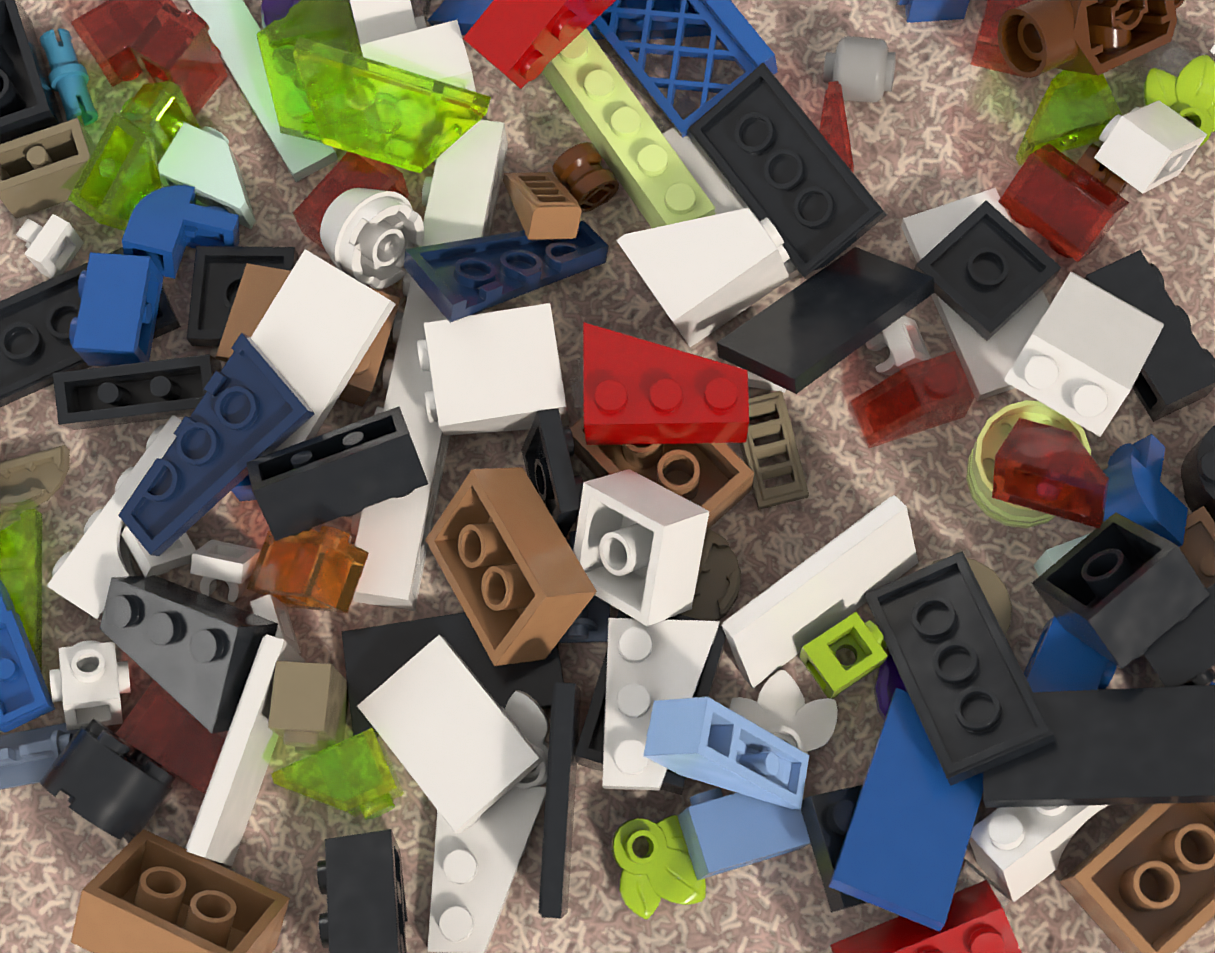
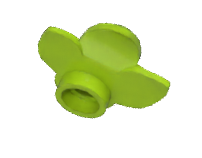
(1188, 94)
(662, 872)

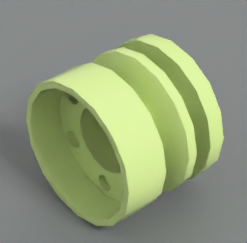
(982, 460)

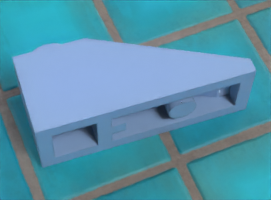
(725, 750)

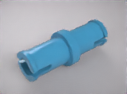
(68, 76)

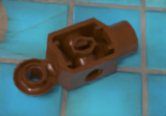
(1083, 34)

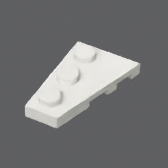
(642, 668)
(477, 871)

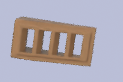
(543, 205)

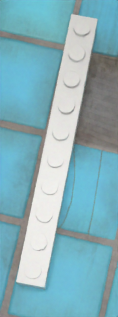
(458, 207)

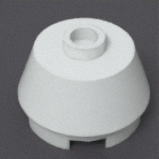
(369, 233)

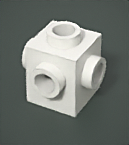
(90, 684)

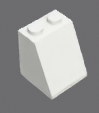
(708, 267)
(1085, 354)
(492, 370)

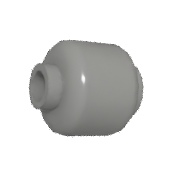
(862, 68)

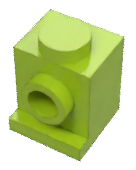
(851, 633)

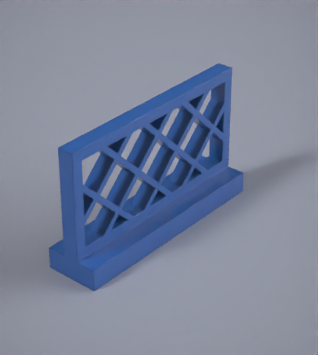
(726, 25)

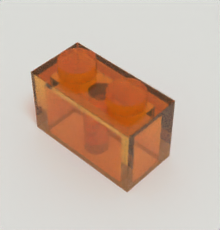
(310, 569)

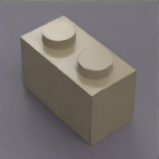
(43, 167)
(308, 705)

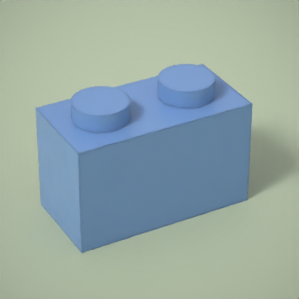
(738, 831)

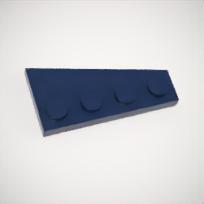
(496, 268)
(239, 419)

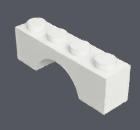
(102, 553)
(1025, 843)

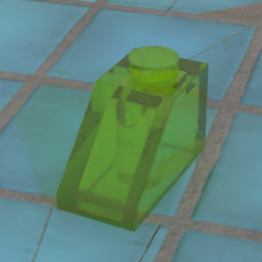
(160, 112)
(1070, 113)
(117, 174)
(346, 777)

